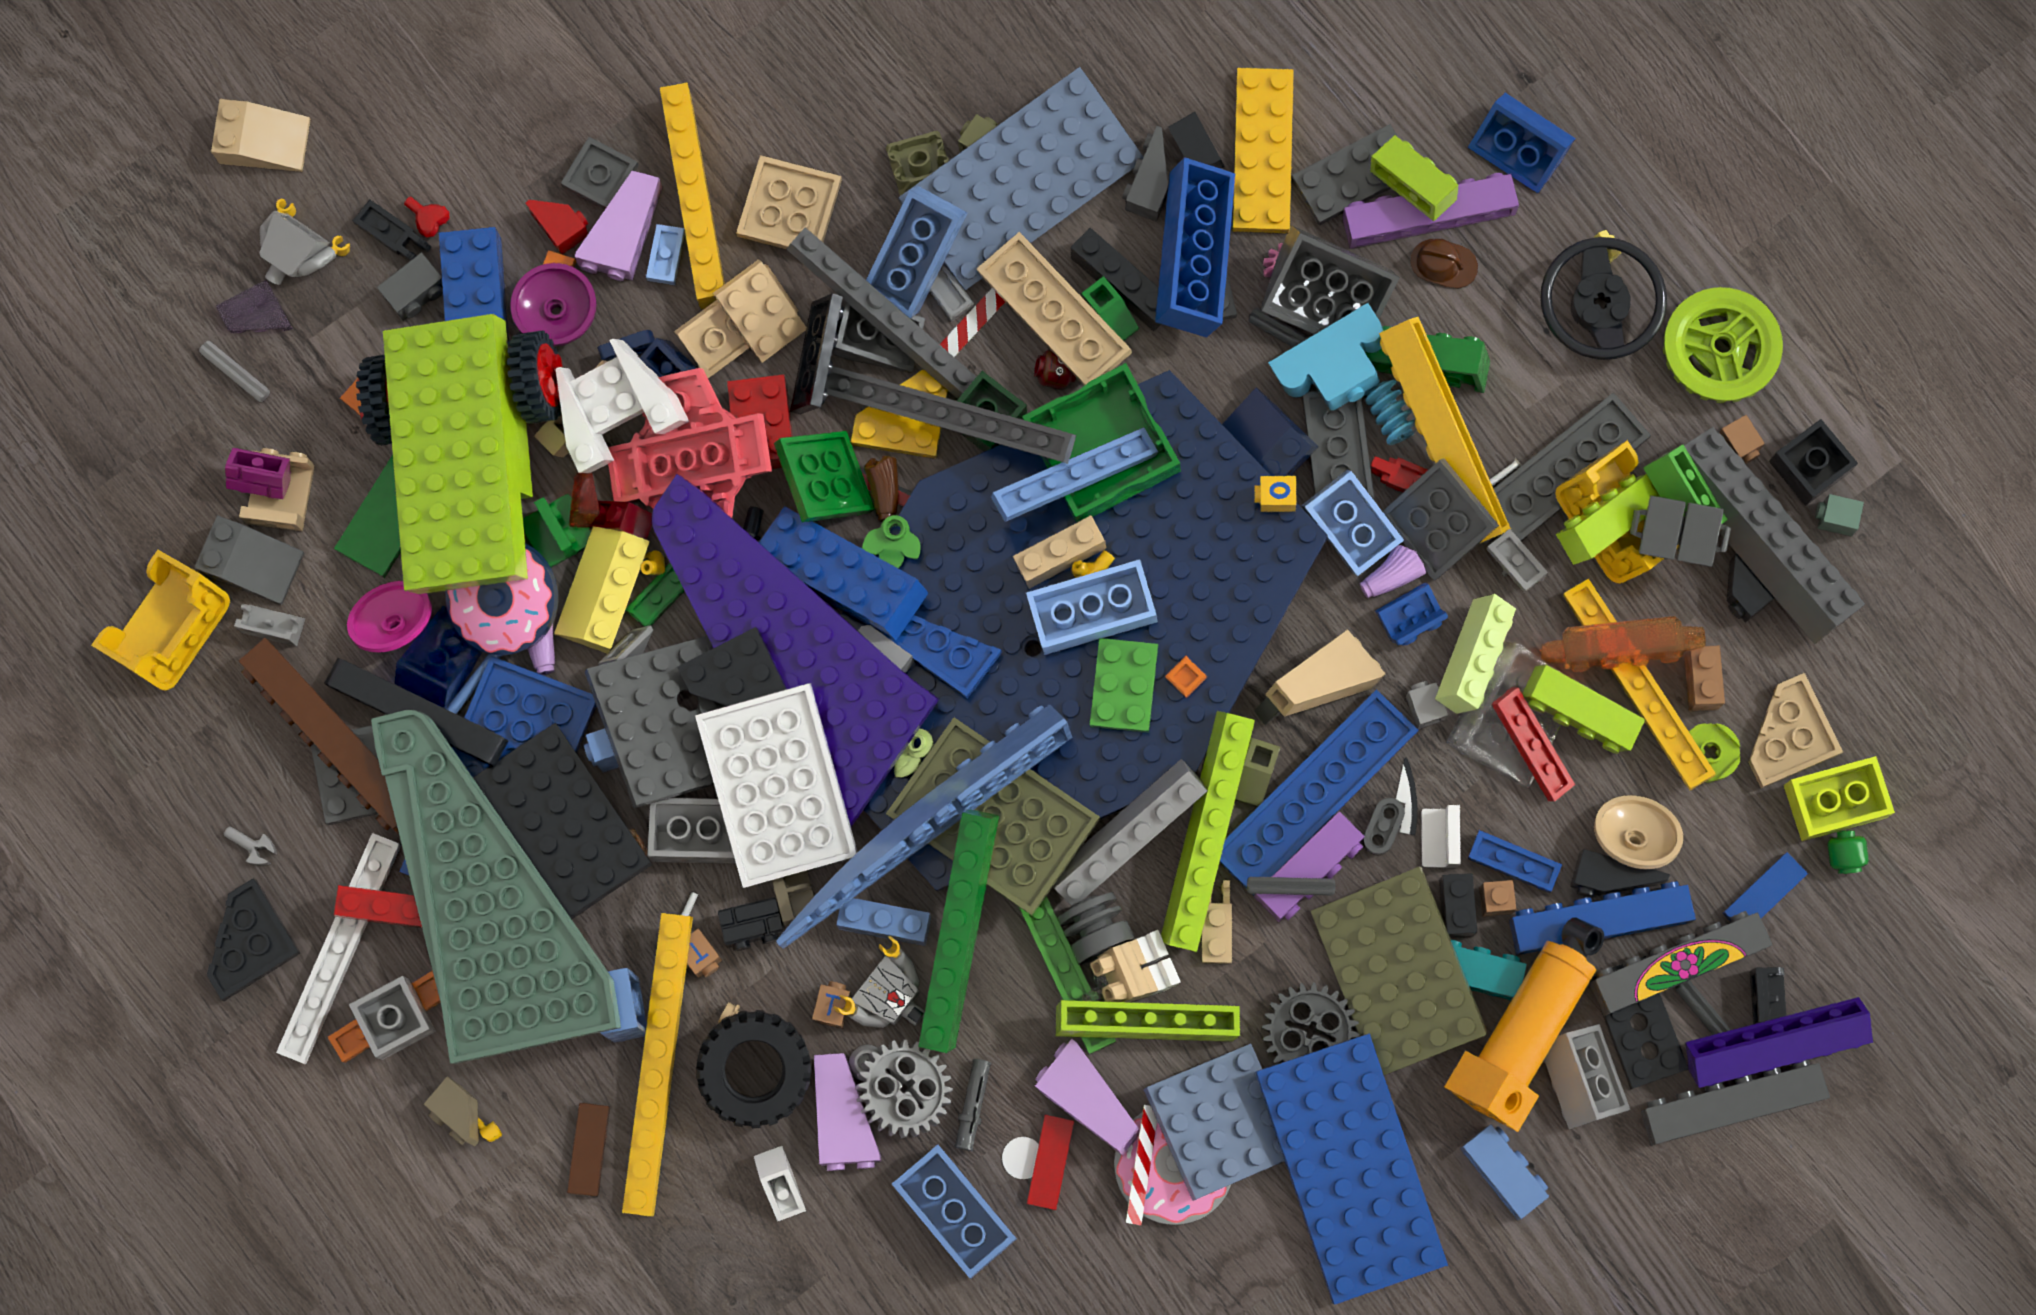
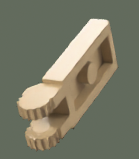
(1218, 930)

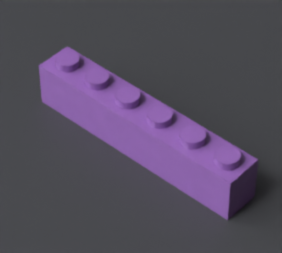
(1397, 218)

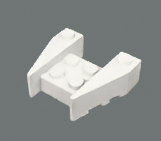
(610, 398)

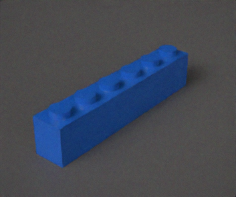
(1614, 914)

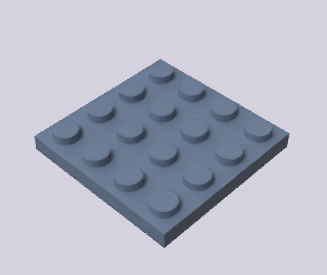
(1216, 1122)

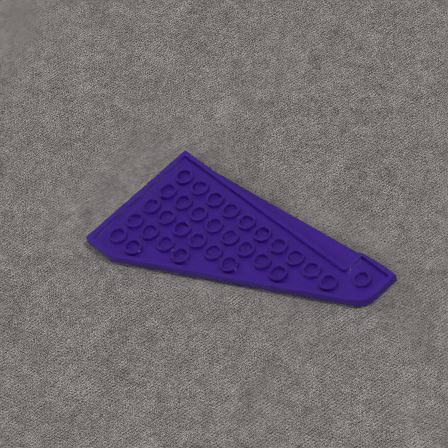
(737, 585)

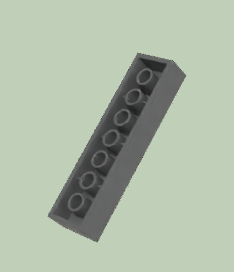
(1773, 541)

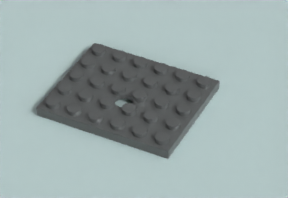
(647, 729)

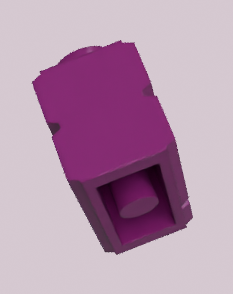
(257, 473)

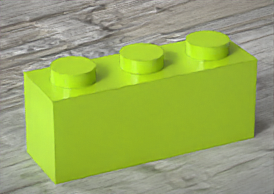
(1414, 177)

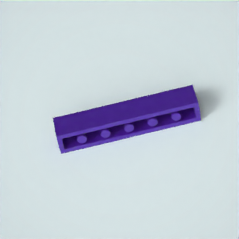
(1779, 1042)

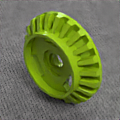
(1746, 324)

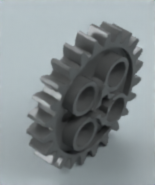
(1318, 1005)

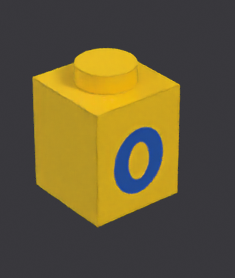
(1276, 493)

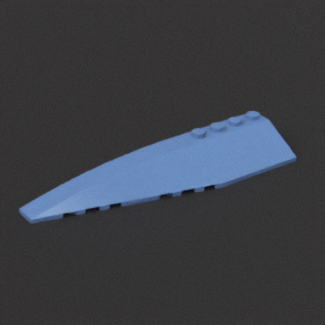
(936, 813)

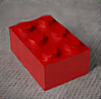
(767, 397)

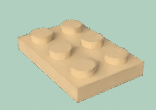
(760, 310)

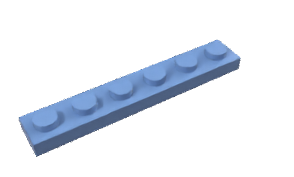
(1075, 475)

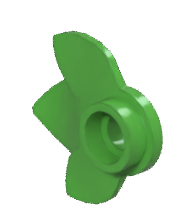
(893, 547)

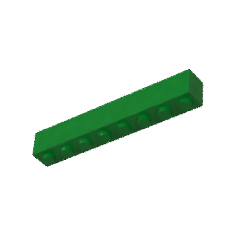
(958, 931)

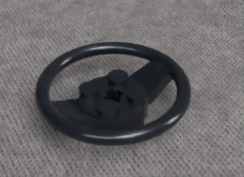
(1599, 282)

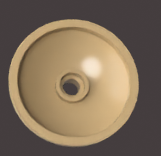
(1638, 832)

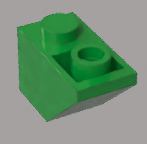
(1110, 308)

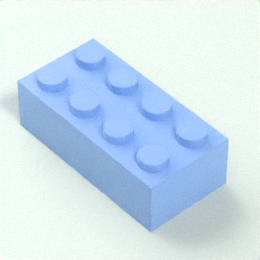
(1092, 607)

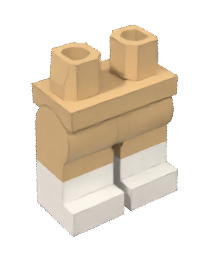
(1124, 971)

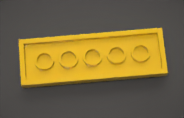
(1263, 150)

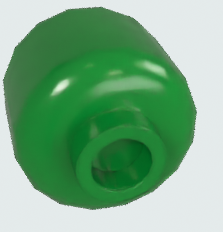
(1848, 852)

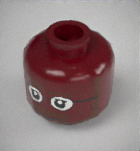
(1052, 371)

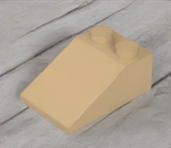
(259, 136)

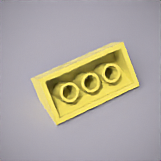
(601, 588)

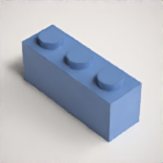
(884, 921)
(1505, 1171)

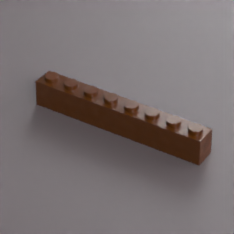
(320, 727)

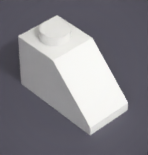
(779, 1183)

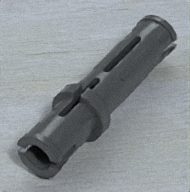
(972, 1106)

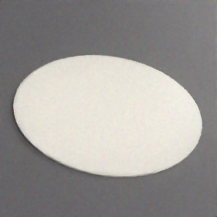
(1020, 1157)

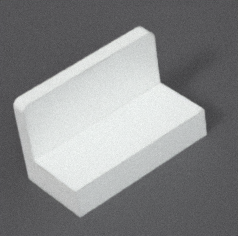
(1440, 837)

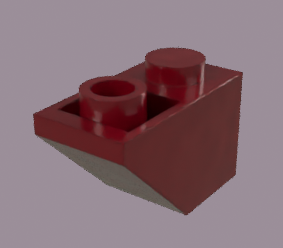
(623, 517)

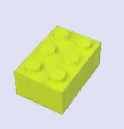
(1839, 798)

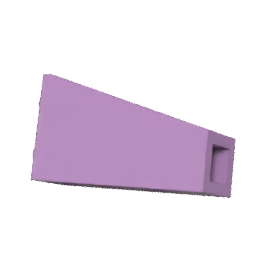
(621, 230)
(1085, 1096)
(842, 1128)

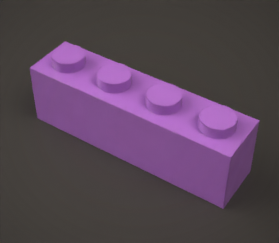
(1315, 859)

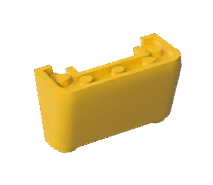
(1621, 558)
(167, 624)

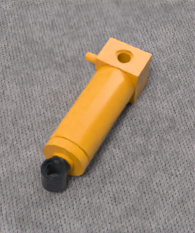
(1501, 1074)

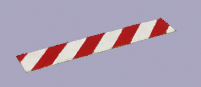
(972, 322)
(1142, 1166)

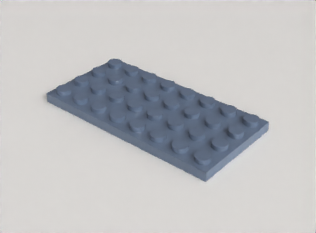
(1031, 171)

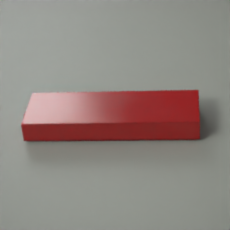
(1050, 1162)

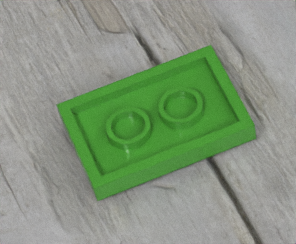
(1124, 685)

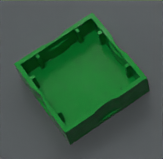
(1097, 415)

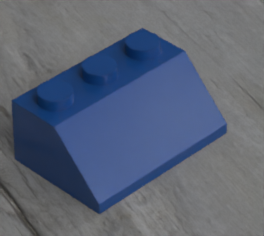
(1521, 142)

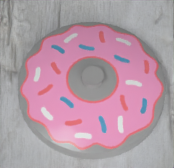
(1166, 1193)

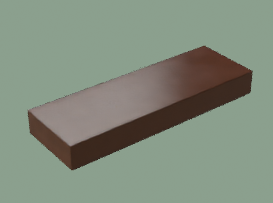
(588, 1149)

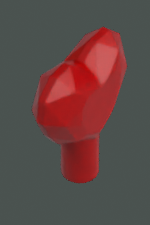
(428, 216)

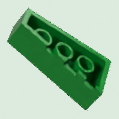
(1459, 360)

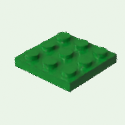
(824, 476)

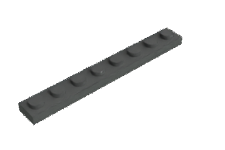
(881, 312)

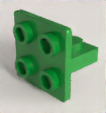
(550, 530)

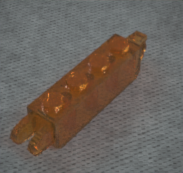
(1623, 642)

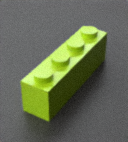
(1607, 520)
(1583, 709)

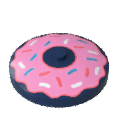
(507, 614)

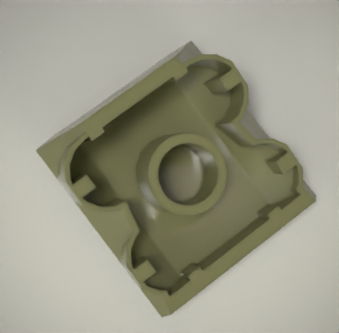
(916, 159)

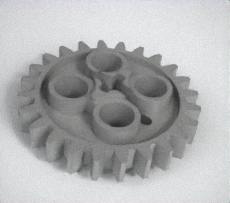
(885, 1107)

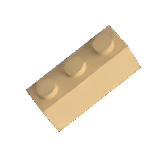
(1059, 552)

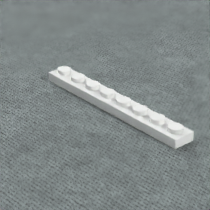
(335, 956)

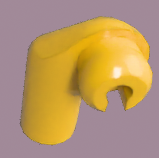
(1102, 562)
(654, 565)

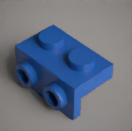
(1411, 615)

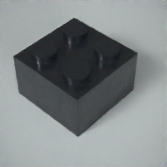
(1813, 462)

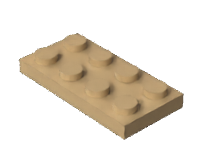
(714, 338)

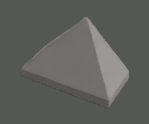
(631, 645)

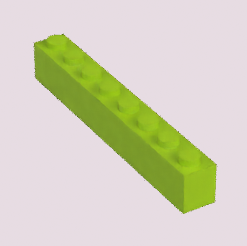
(1207, 831)

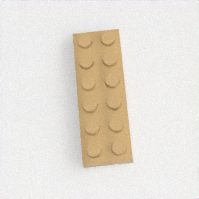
(1053, 310)

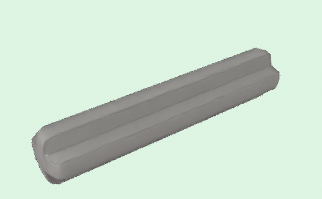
(234, 371)

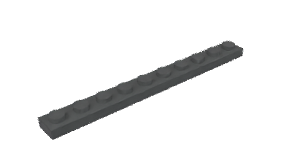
(950, 414)

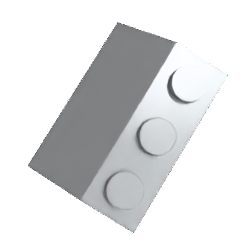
(688, 832)
(1585, 1077)

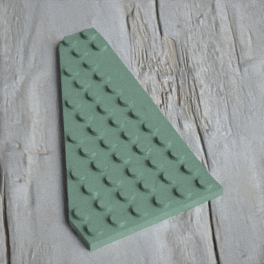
(495, 933)

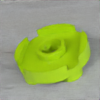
(1727, 748)

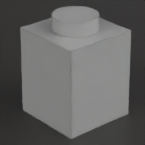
(1423, 705)

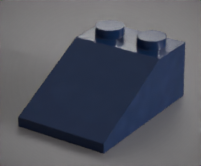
(1269, 435)

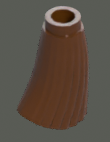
(883, 485)

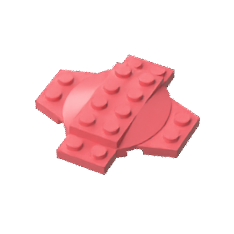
(708, 451)

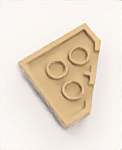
(1792, 734)

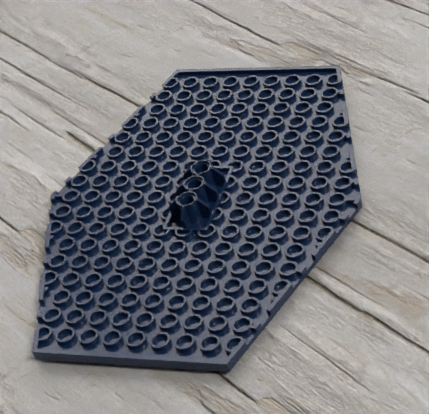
(1212, 571)

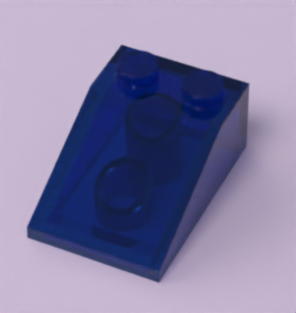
(436, 662)

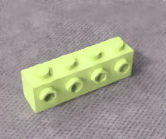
(1475, 654)

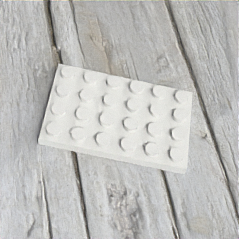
(776, 785)

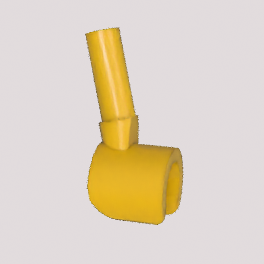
(489, 1132)

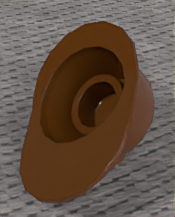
(1444, 263)

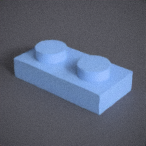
(665, 254)

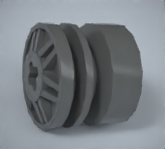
(1095, 927)

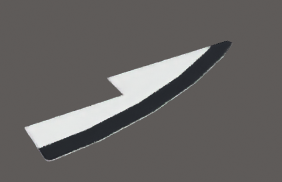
(1407, 794)

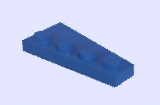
(948, 655)

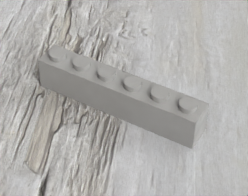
(1129, 832)

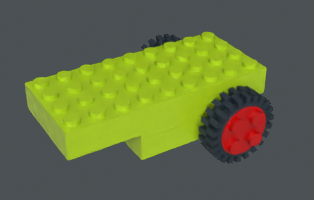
(459, 442)

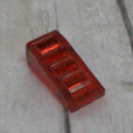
(584, 501)

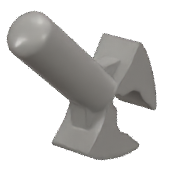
(251, 845)

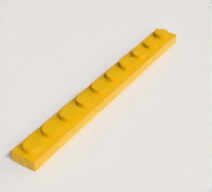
(657, 1064)

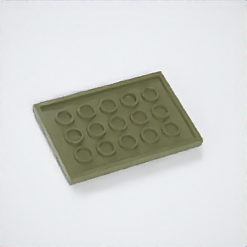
(1036, 823)
(1399, 970)

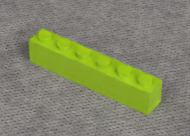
(1147, 1021)

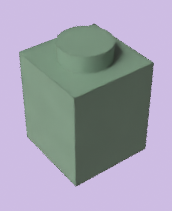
(1839, 515)

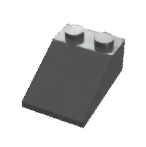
(866, 344)
(248, 560)

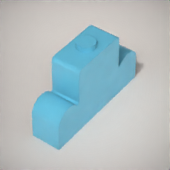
(1333, 360)

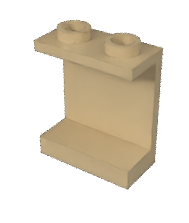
(292, 509)

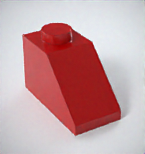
(559, 223)

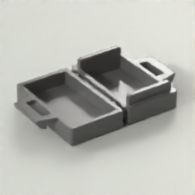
(1667, 528)

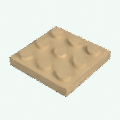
(787, 200)

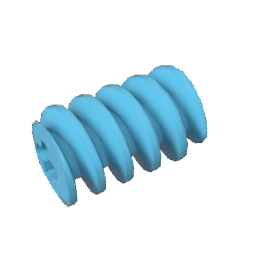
(1390, 412)

